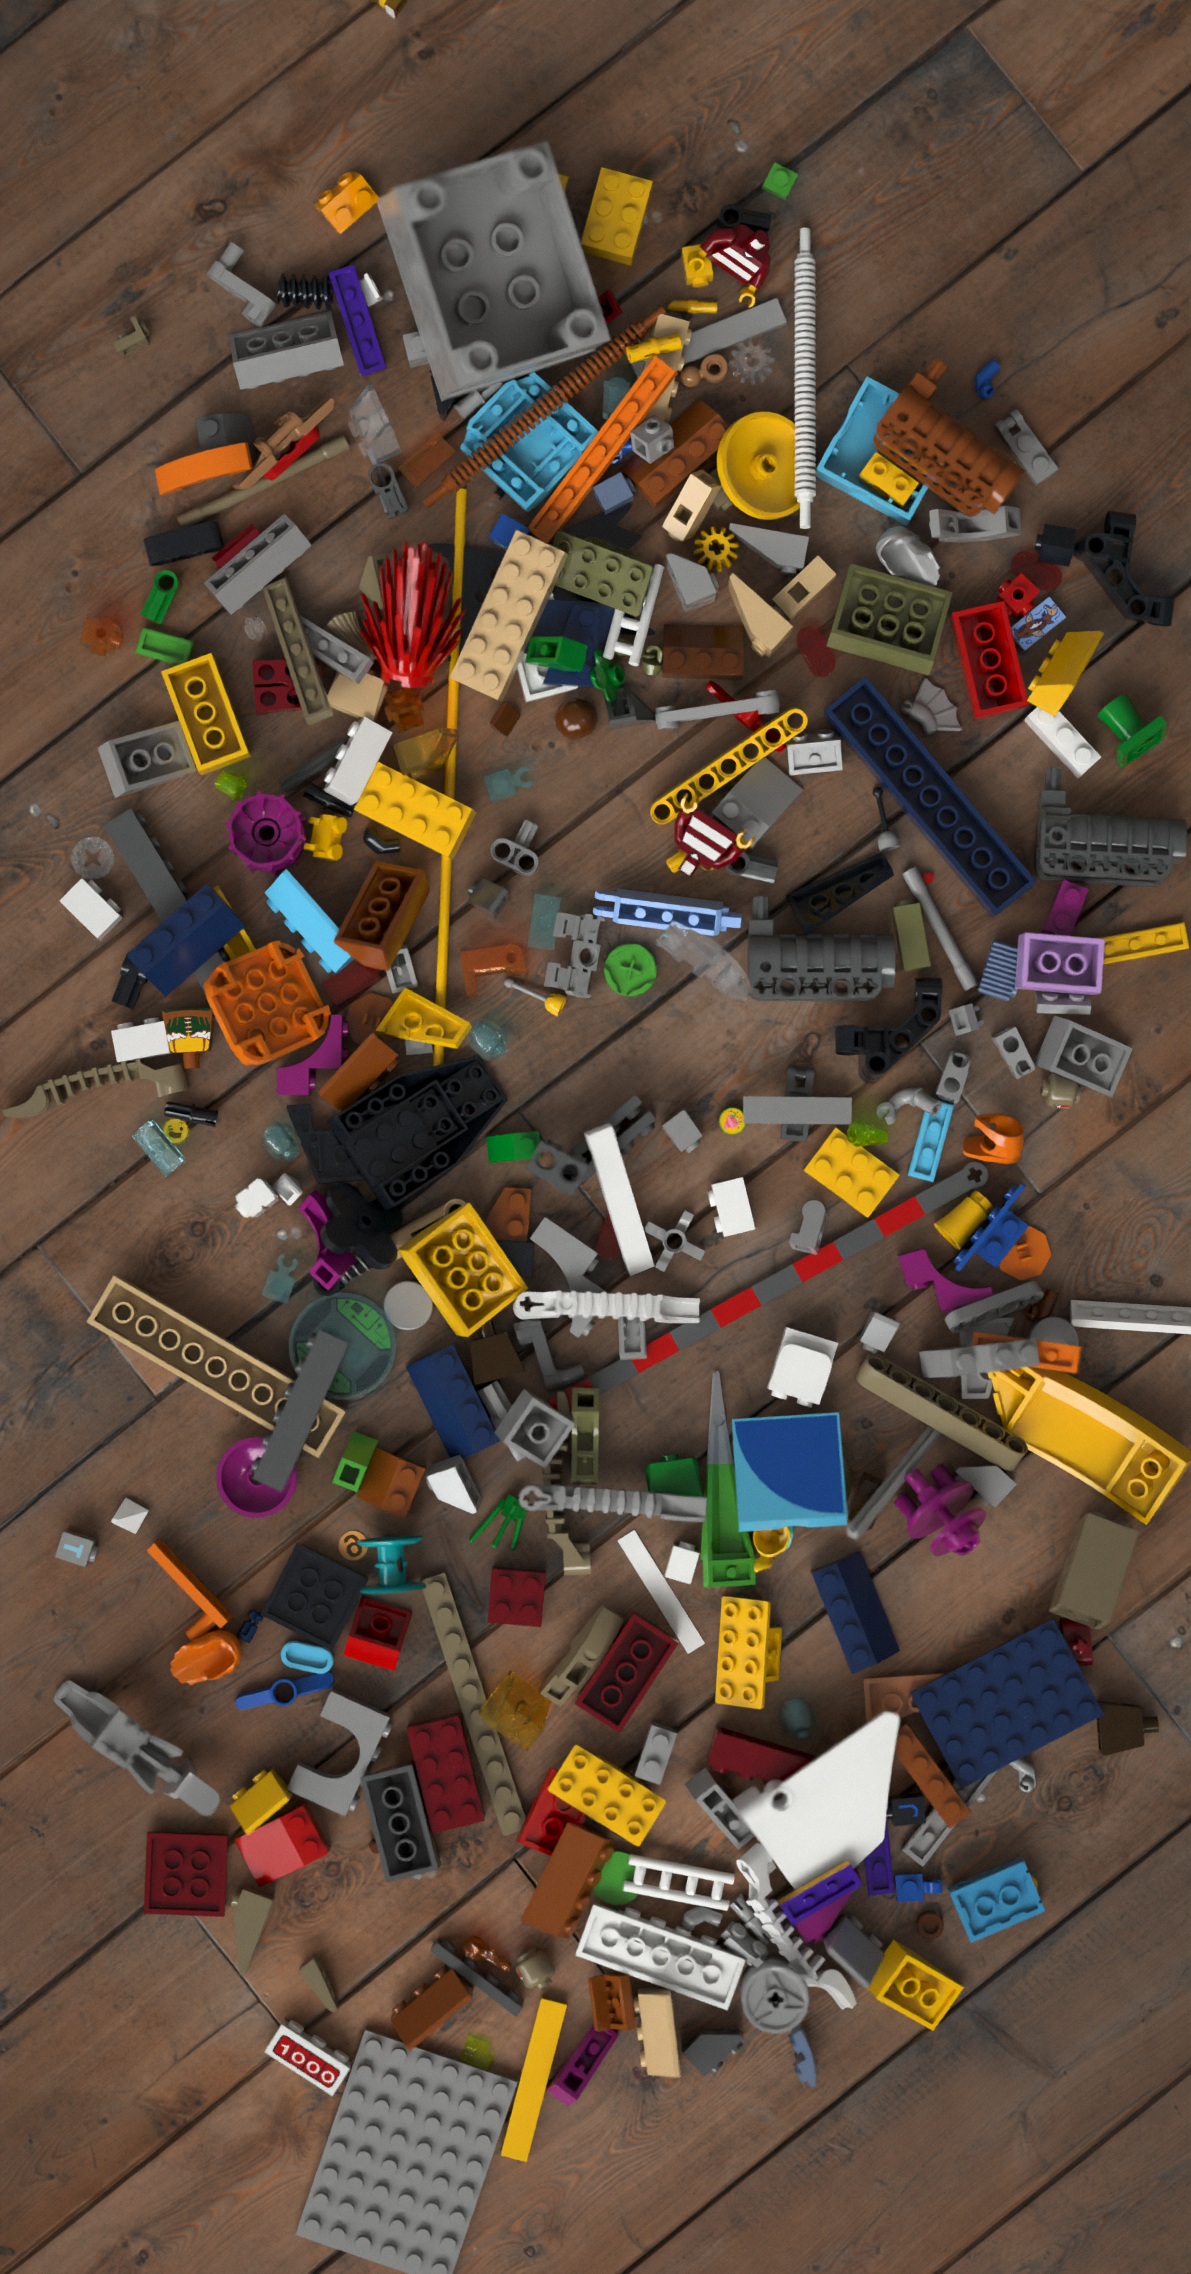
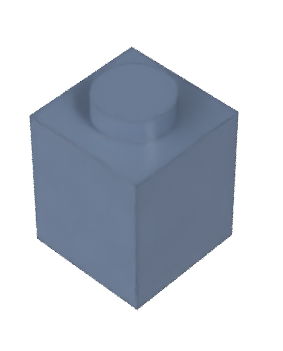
(614, 493)

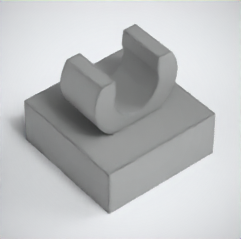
(964, 1019)

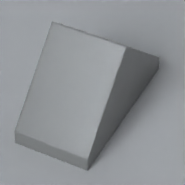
(402, 972)

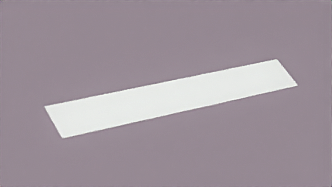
(661, 1591)

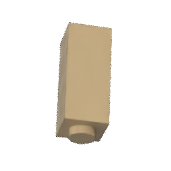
(692, 505)
(803, 589)

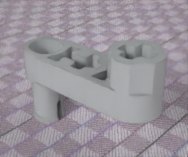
(259, 305)

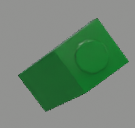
(556, 653)
(512, 1146)

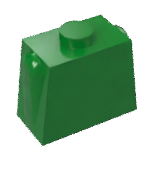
(674, 1476)

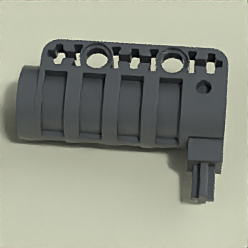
(816, 960)

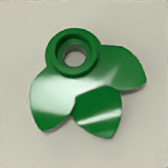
(606, 676)

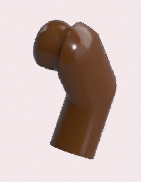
(1042, 1309)

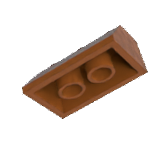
(360, 1072)
(431, 2006)

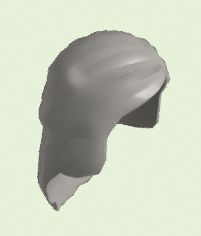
(907, 556)

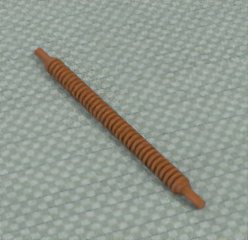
(450, 484)

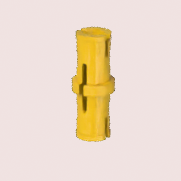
(653, 347)

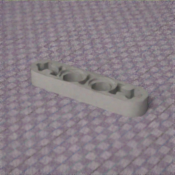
(994, 1307)

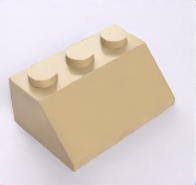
(657, 2031)

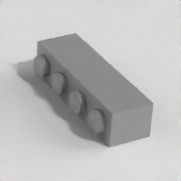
(257, 564)

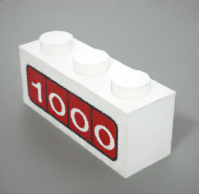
(308, 2056)

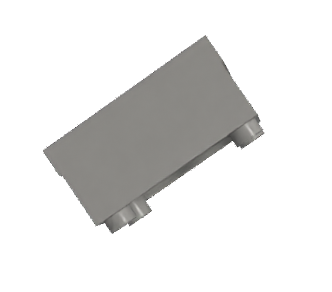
(493, 270)

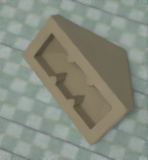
(371, 582)

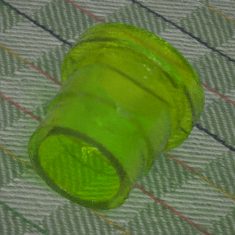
(231, 785)

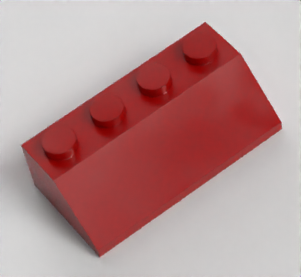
(988, 660)

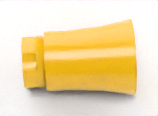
(964, 1219)

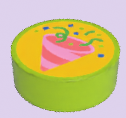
(731, 1121)

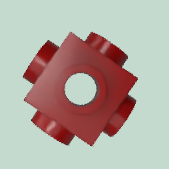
(1023, 589)

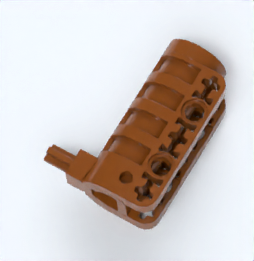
(946, 447)

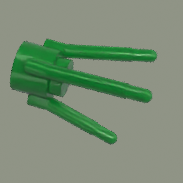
(511, 1510)

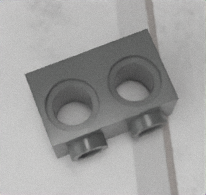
(554, 1173)

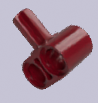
(1078, 1640)

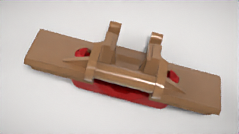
(291, 431)

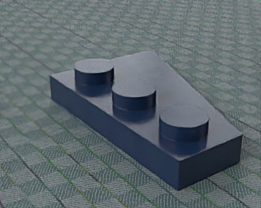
(583, 628)

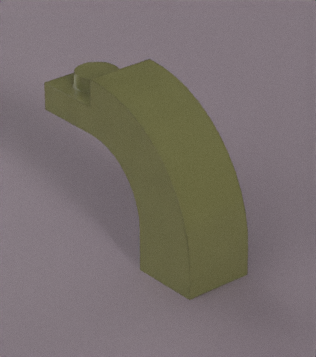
(585, 1436)

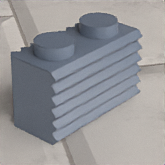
(999, 972)

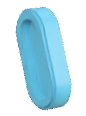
(307, 1657)

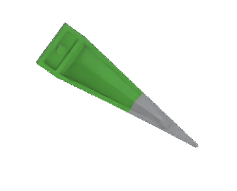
(724, 1550)

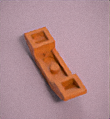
(203, 467)

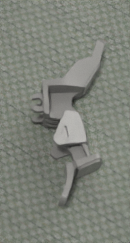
(132, 1747)

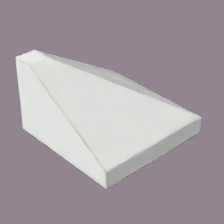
(130, 1515)

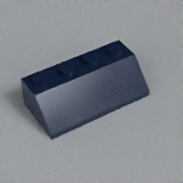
(186, 940)
(453, 1402)
(855, 1612)

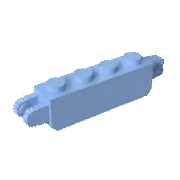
(660, 910)

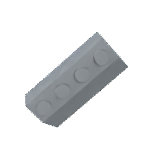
(285, 350)

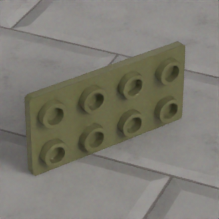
(603, 572)

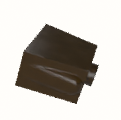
(866, 1488)

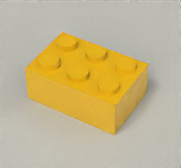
(616, 216)

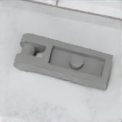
(1026, 448)

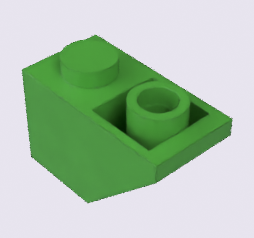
(355, 1461)

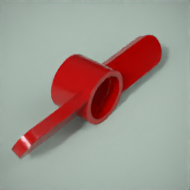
(748, 719)

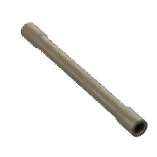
(326, 451)

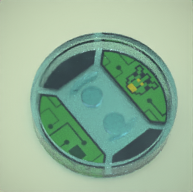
(363, 1325)

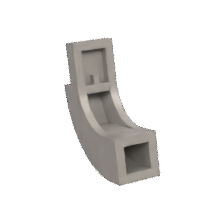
(957, 527)

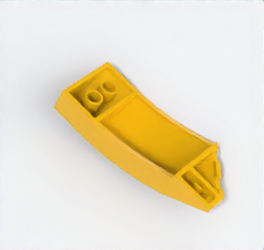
(1091, 1437)

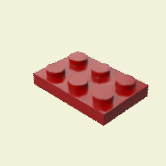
(548, 1819)

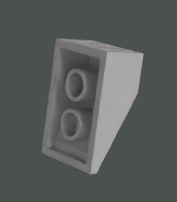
(146, 759)
(757, 801)
(1083, 1056)
(854, 1948)

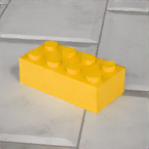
(206, 714)
(415, 810)

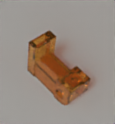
(491, 962)

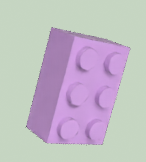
(1059, 963)

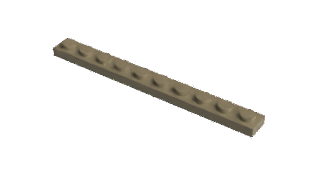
(471, 1699)

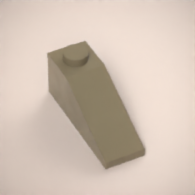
(249, 1919)

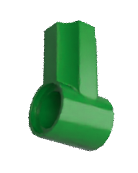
(159, 599)

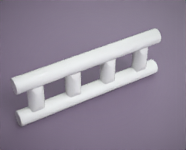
(618, 621)
(671, 1867)

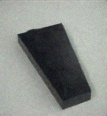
(834, 893)

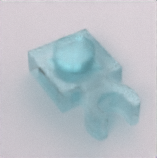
(502, 784)
(280, 1284)

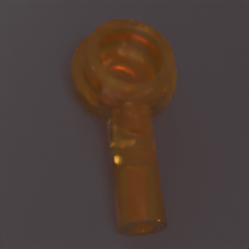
(478, 1950)

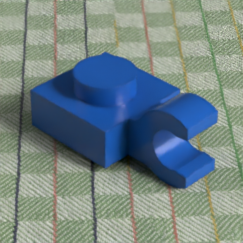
(912, 1886)

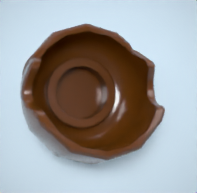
(576, 718)

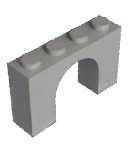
(368, 1726)

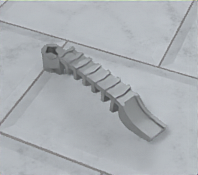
(665, 1504)

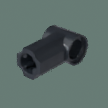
(751, 219)
(129, 985)

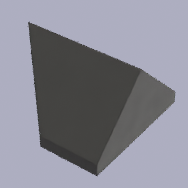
(627, 709)

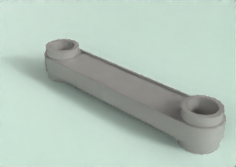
(765, 702)

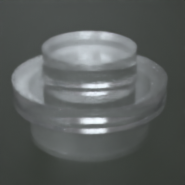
(255, 628)

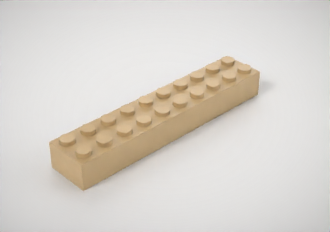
(204, 1358)

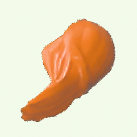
(207, 1657)

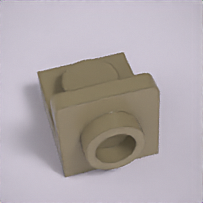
(131, 342)

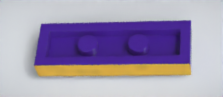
(820, 1892)

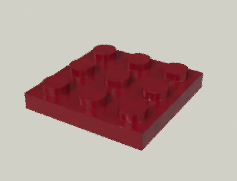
(186, 1874)

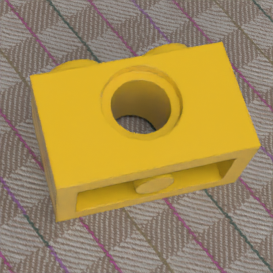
(888, 480)

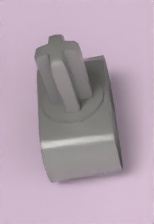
(518, 849)

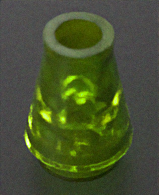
(865, 1134)

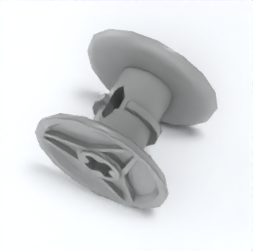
(779, 2012)

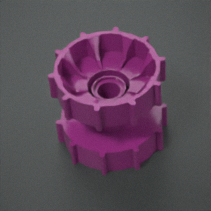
(246, 828)

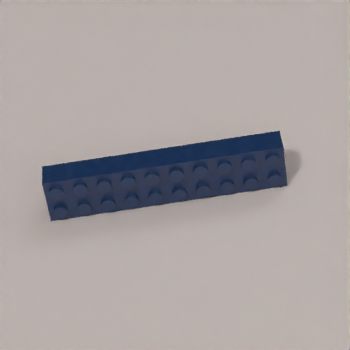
(929, 797)

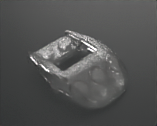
(707, 960)

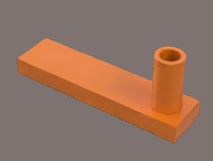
(1051, 1355)
(214, 1610)

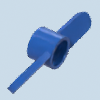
(301, 1687)

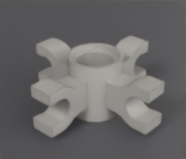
(680, 1229)

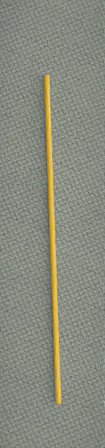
(450, 768)

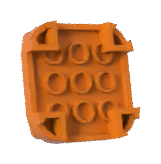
(266, 1003)

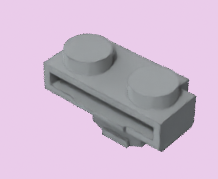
(743, 1945)

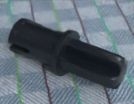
(325, 799)
(191, 1113)

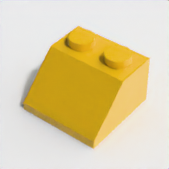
(261, 1800)

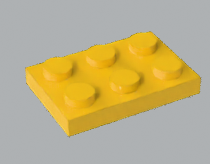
(851, 1173)

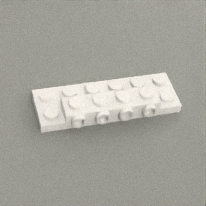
(661, 1954)

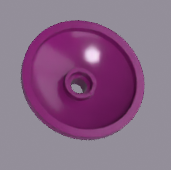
(240, 1490)

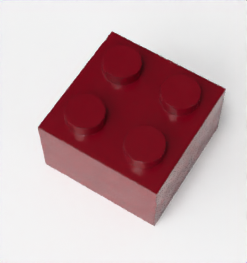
(516, 1596)

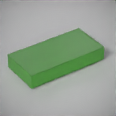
(164, 646)

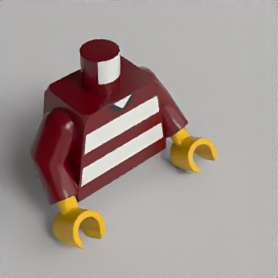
(738, 253)
(705, 840)

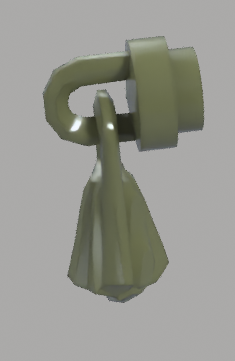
(650, 663)

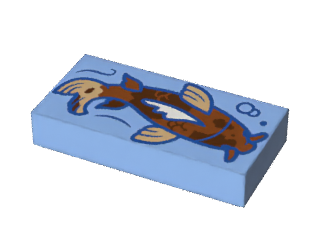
(1037, 624)

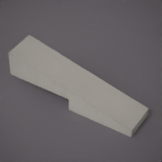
(797, 1110)

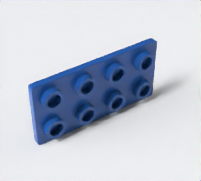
(999, 1236)

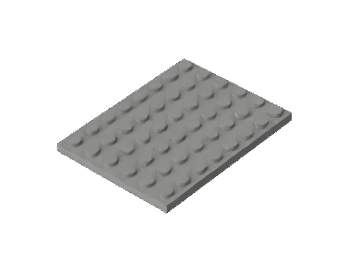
(406, 2156)

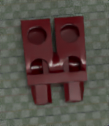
(283, 694)

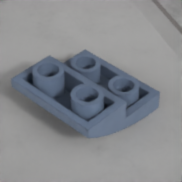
(804, 2062)

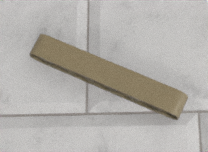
(941, 1412)

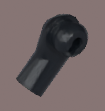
(378, 844)

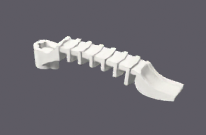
(557, 1303)
(756, 1867)

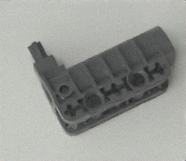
(1103, 842)

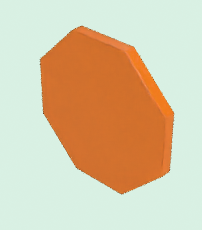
(1027, 1255)

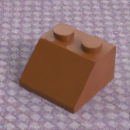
(391, 1482)

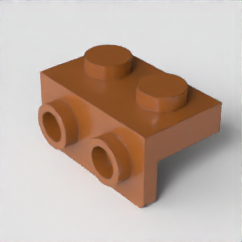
(611, 2002)

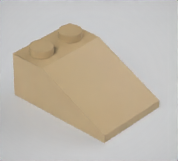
(762, 624)

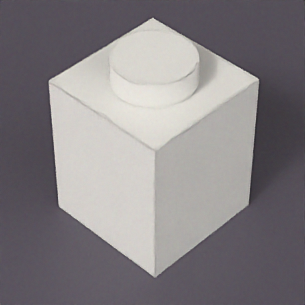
(682, 1562)

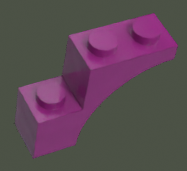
(297, 1079)
(329, 1265)
(918, 1270)

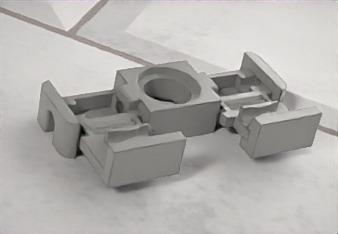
(579, 977)

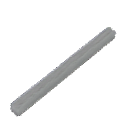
(892, 1482)

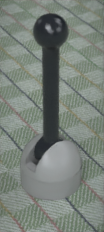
(888, 839)

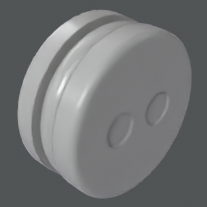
(408, 1305)
(1054, 1330)

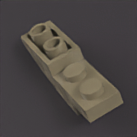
(584, 1657)

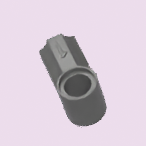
(755, 869)

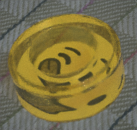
(176, 1130)

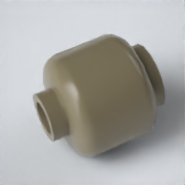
(1060, 1092)
(535, 1969)

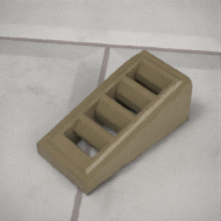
(316, 1978)

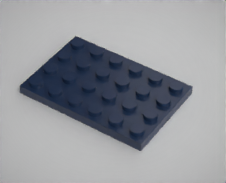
(1006, 1703)

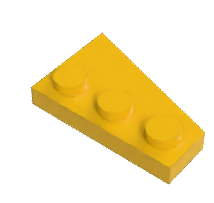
(423, 1021)

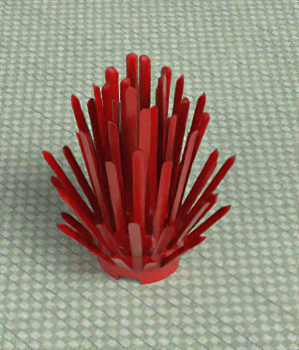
(408, 634)

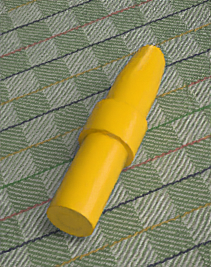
(693, 306)

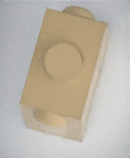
(358, 699)

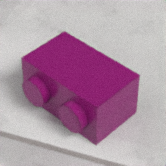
(1064, 909)

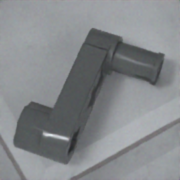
(531, 1331)

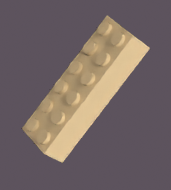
(509, 615)

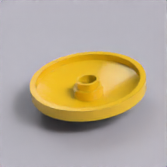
(759, 465)

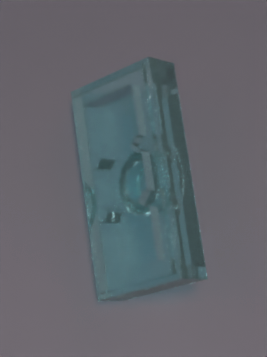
(543, 922)
(158, 1147)

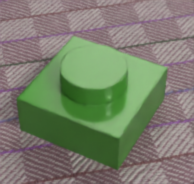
(780, 181)

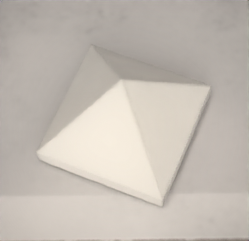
(288, 1188)

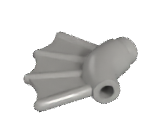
(932, 709)

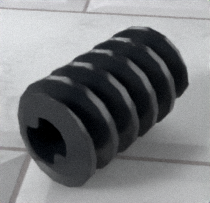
(305, 291)

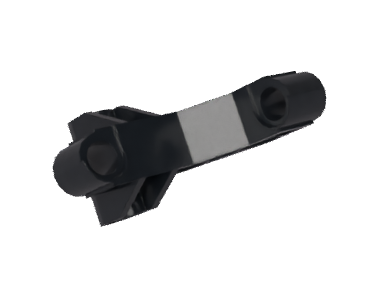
(1113, 553)
(877, 1044)

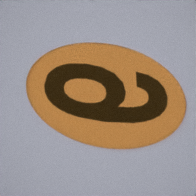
(349, 1548)

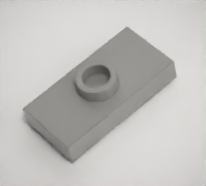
(632, 1338)

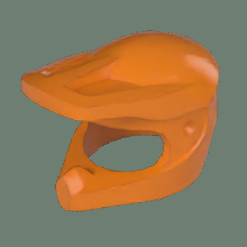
(997, 1145)

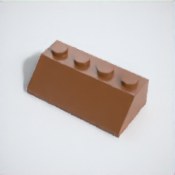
(695, 445)
(383, 914)
(568, 1880)

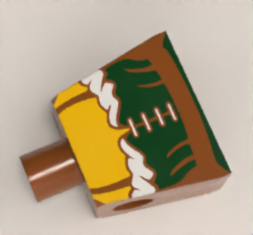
(189, 1033)

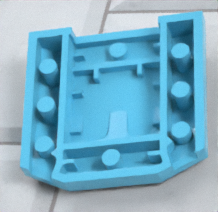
(543, 456)

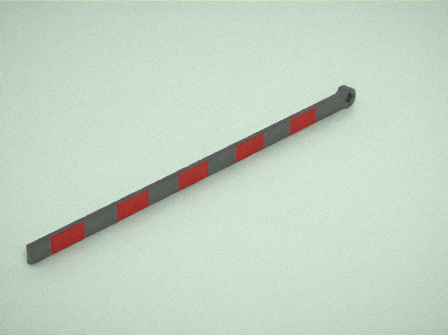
(783, 1280)

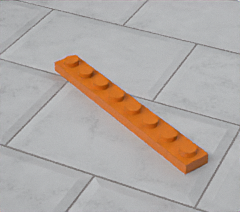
(602, 450)

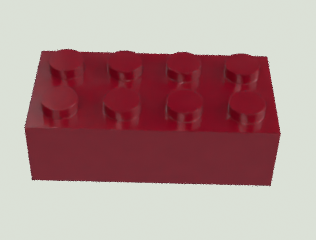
(626, 1672)
(754, 1756)
(446, 1773)

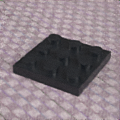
(314, 1596)

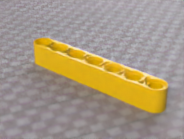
(734, 753)

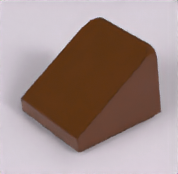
(505, 719)

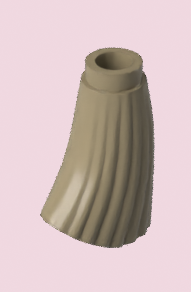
(346, 628)

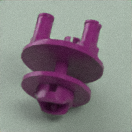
(939, 1509)

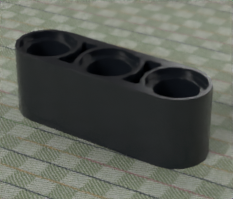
(183, 543)

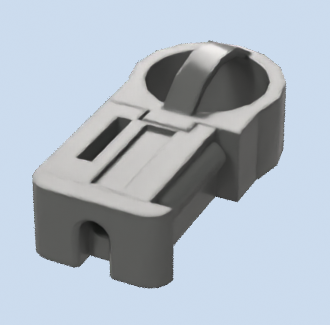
(390, 494)

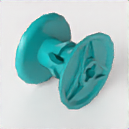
(390, 1578)

